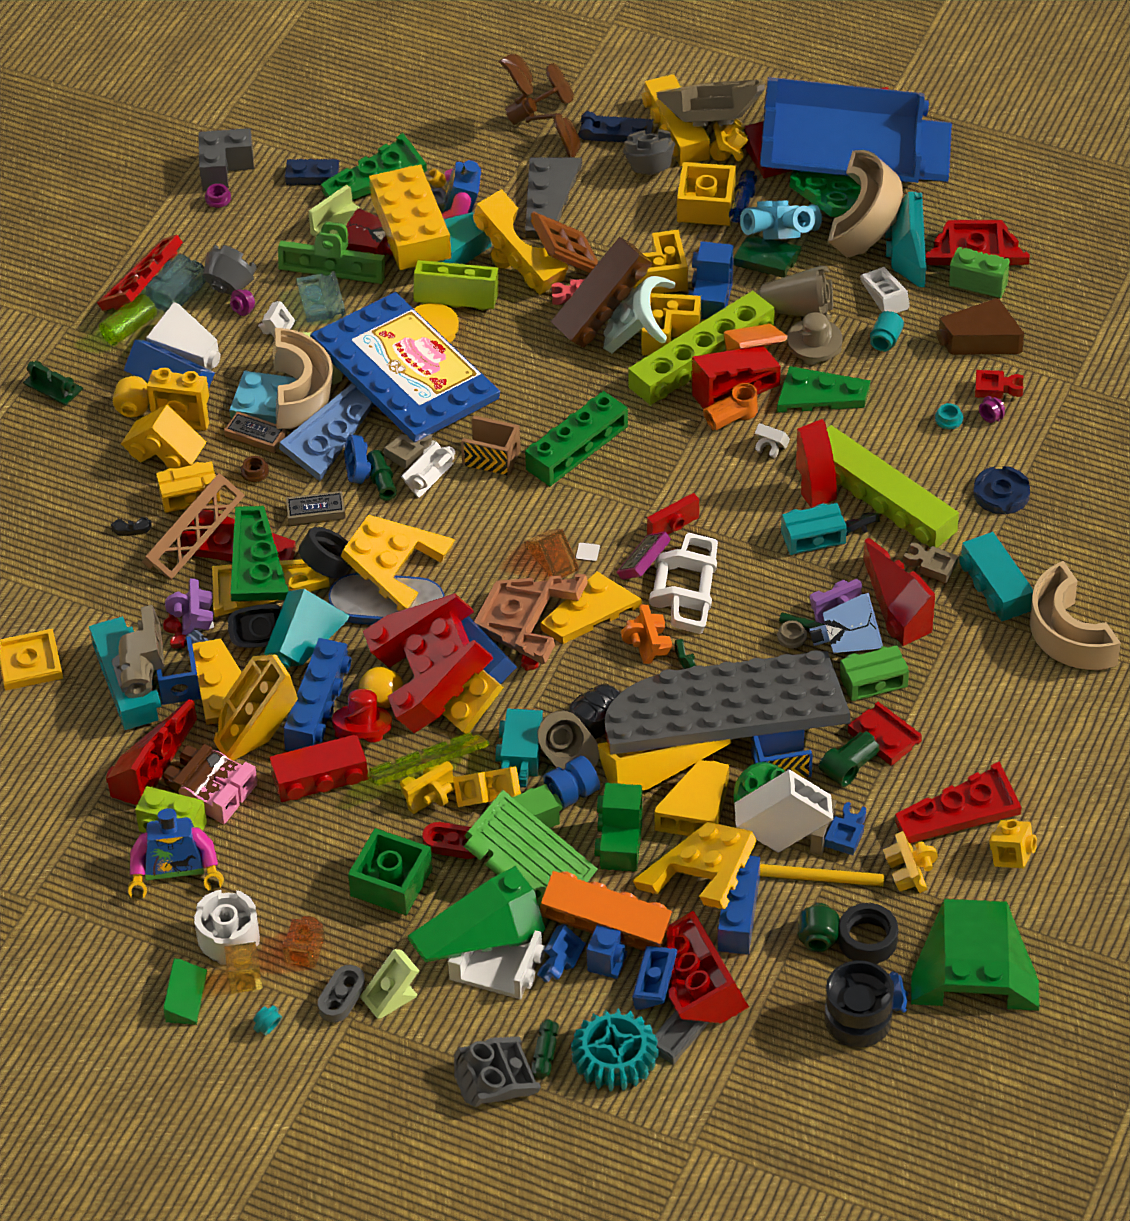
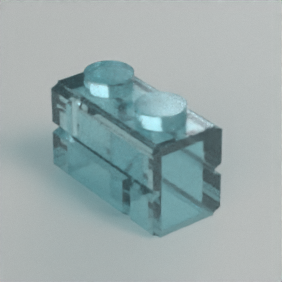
(176, 282)

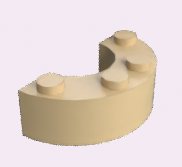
(874, 209)
(310, 367)
(1060, 634)

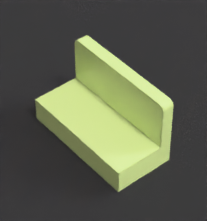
(335, 209)

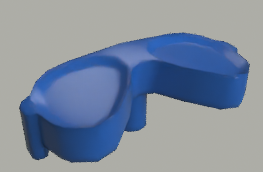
(900, 993)

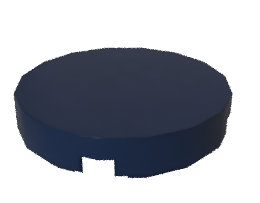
(1001, 490)

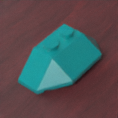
(908, 241)

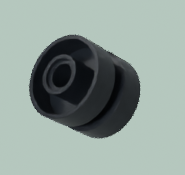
(859, 1004)

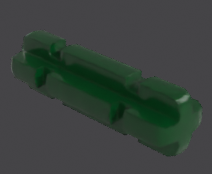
(545, 1049)

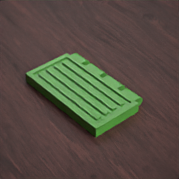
(521, 840)

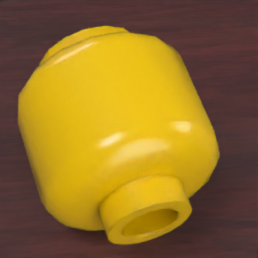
(131, 396)

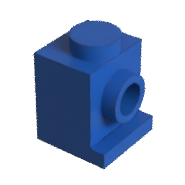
(606, 952)

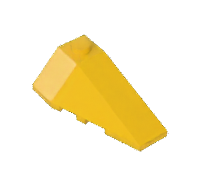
(653, 765)

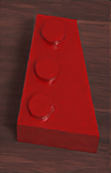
(718, 373)

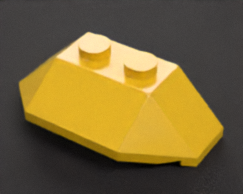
(254, 706)

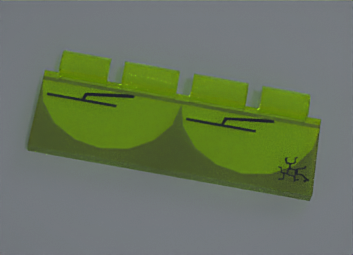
(431, 756)

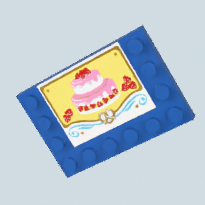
(405, 367)

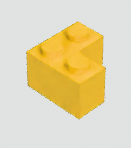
(667, 261)
(674, 317)
(166, 436)

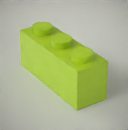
(455, 284)

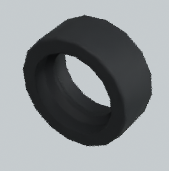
(322, 552)
(872, 914)

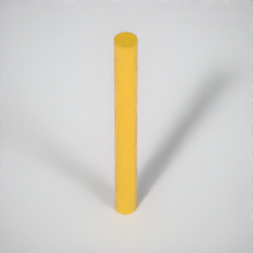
(821, 875)

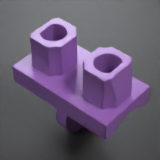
(841, 593)
(192, 607)

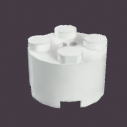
(225, 921)

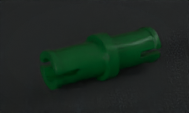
(381, 475)

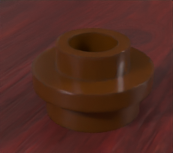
(254, 469)

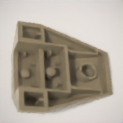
(712, 101)

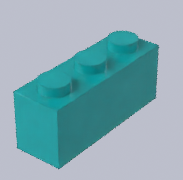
(996, 576)

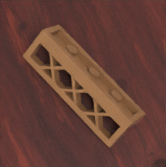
(183, 522)

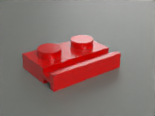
(889, 730)

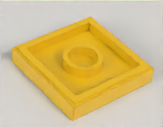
(29, 659)

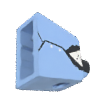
(849, 627)

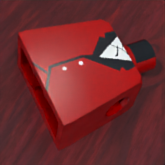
(367, 234)

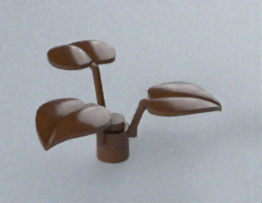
(524, 107)

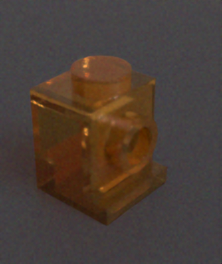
(303, 942)

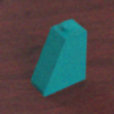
(465, 239)
(300, 625)

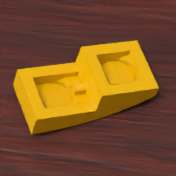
(486, 786)

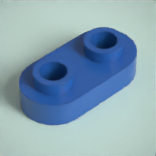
(355, 459)

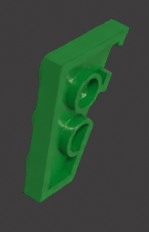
(814, 388)

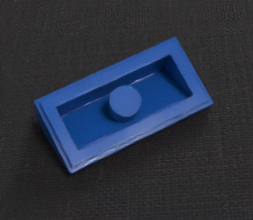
(653, 977)

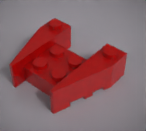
(437, 654)

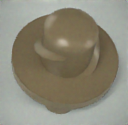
(815, 339)

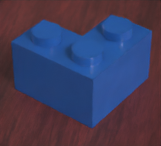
(712, 276)

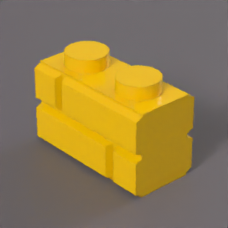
(183, 485)

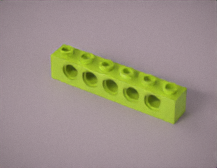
(672, 364)

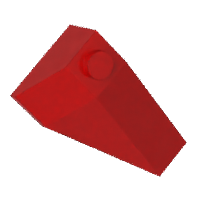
(902, 596)
(150, 756)
(700, 980)

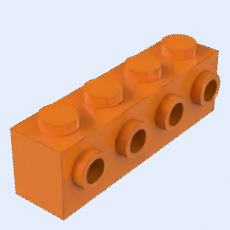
(592, 904)

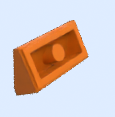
(753, 336)

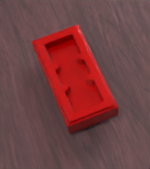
(674, 516)

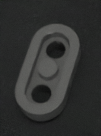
(339, 995)

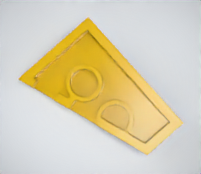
(599, 601)

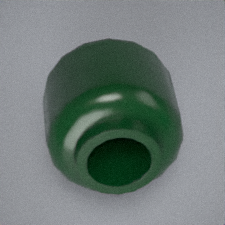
(818, 927)

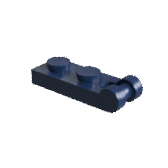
(611, 128)

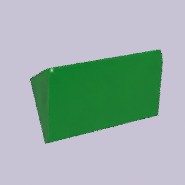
(184, 993)

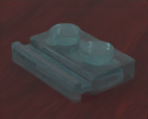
(320, 297)

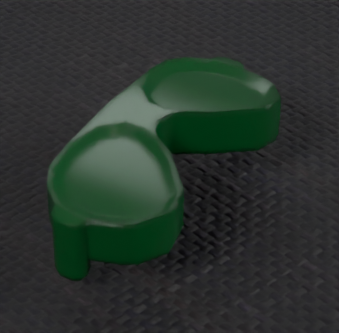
(686, 661)

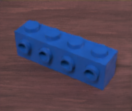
(317, 695)

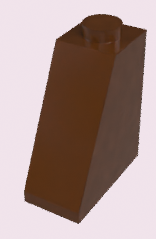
(981, 330)

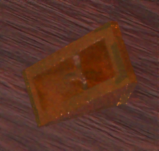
(553, 553)

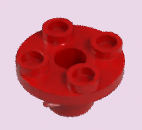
(362, 717)

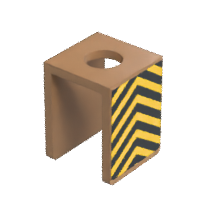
(493, 446)

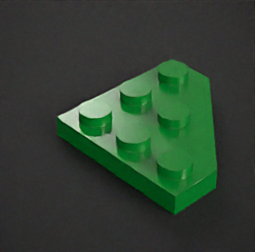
(830, 192)

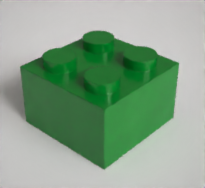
(390, 871)

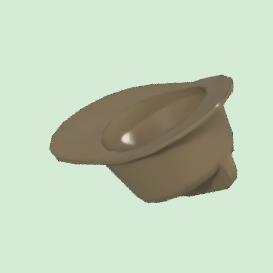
(565, 738)

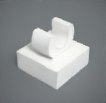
(276, 317)
(771, 437)

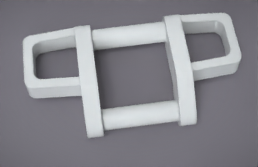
(677, 596)

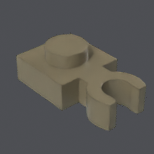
(405, 451)
(934, 564)
(818, 836)

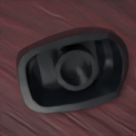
(253, 625)
(592, 707)

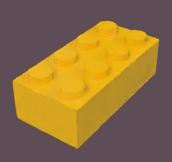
(410, 216)

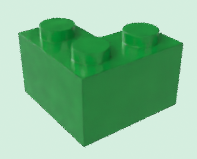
(621, 827)

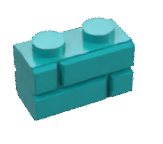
(813, 528)

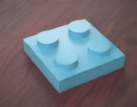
(258, 395)

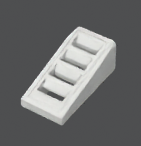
(887, 294)

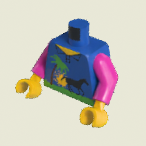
(461, 187)
(172, 850)

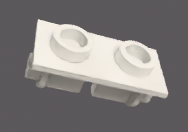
(428, 468)

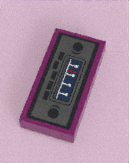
(643, 555)

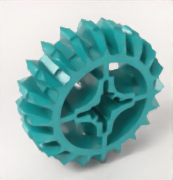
(598, 1059)

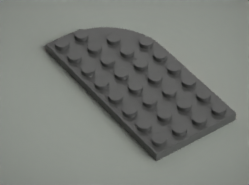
(727, 702)

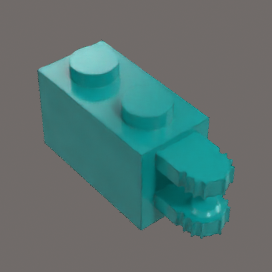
(520, 742)

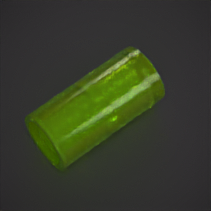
(127, 319)

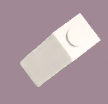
(185, 337)

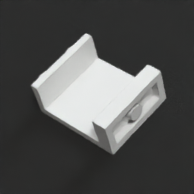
(501, 969)

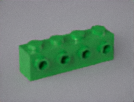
(576, 438)

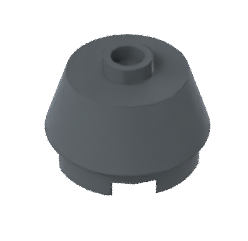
(649, 152)
(227, 270)

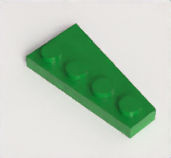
(389, 158)
(255, 558)

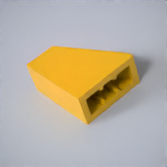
(694, 799)

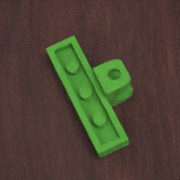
(330, 255)

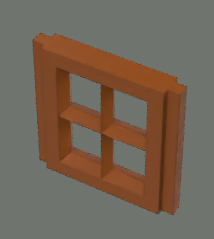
(564, 242)

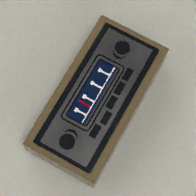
(315, 507)

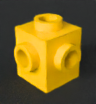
(1012, 843)

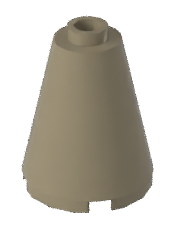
(800, 293)

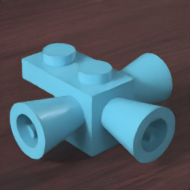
(780, 220)

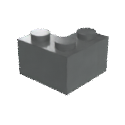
(224, 152)

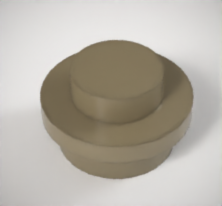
(792, 634)

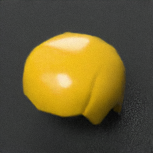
(382, 683)

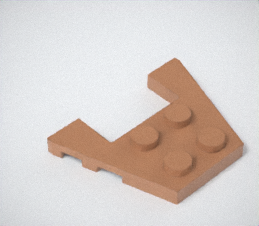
(516, 607)

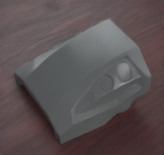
(493, 1071)

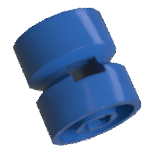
(575, 780)

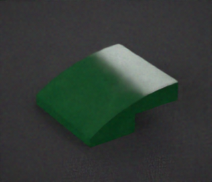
(767, 255)

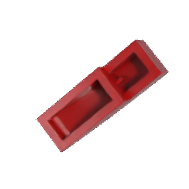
(816, 464)

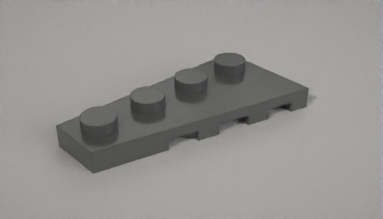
(549, 187)

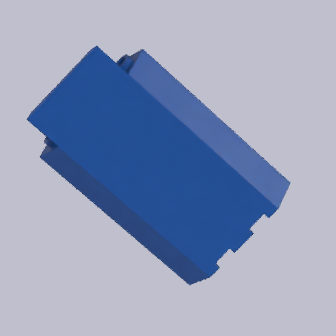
(822, 123)

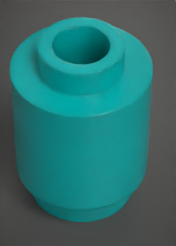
(886, 331)

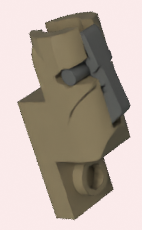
(140, 655)

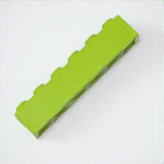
(891, 492)

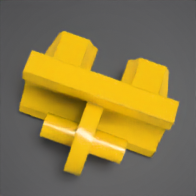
(728, 141)
(429, 787)
(903, 852)

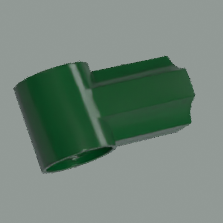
(844, 763)

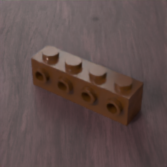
(602, 292)

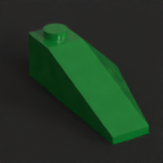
(489, 917)

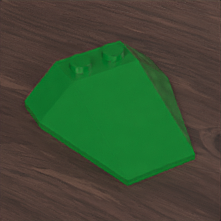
(975, 951)

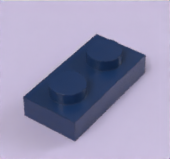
(310, 171)

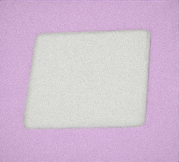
(587, 551)

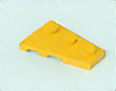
(215, 675)

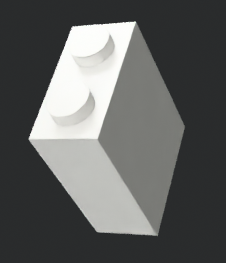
(784, 810)

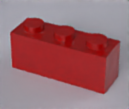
(319, 768)

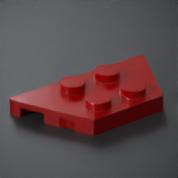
(979, 235)

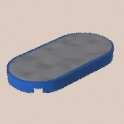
(367, 606)

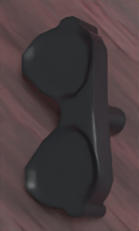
(866, 518)
(121, 528)

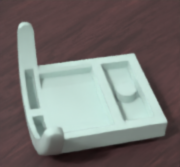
(634, 315)

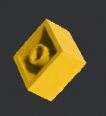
(705, 193)

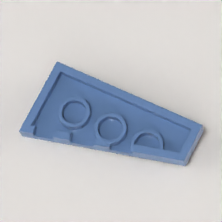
(324, 434)

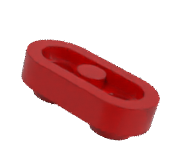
(452, 839)

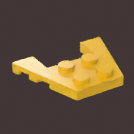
(383, 547)
(709, 853)

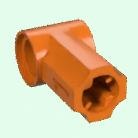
(739, 405)

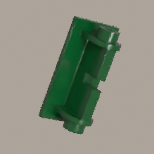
(51, 383)

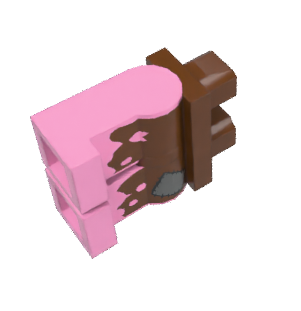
(213, 779)

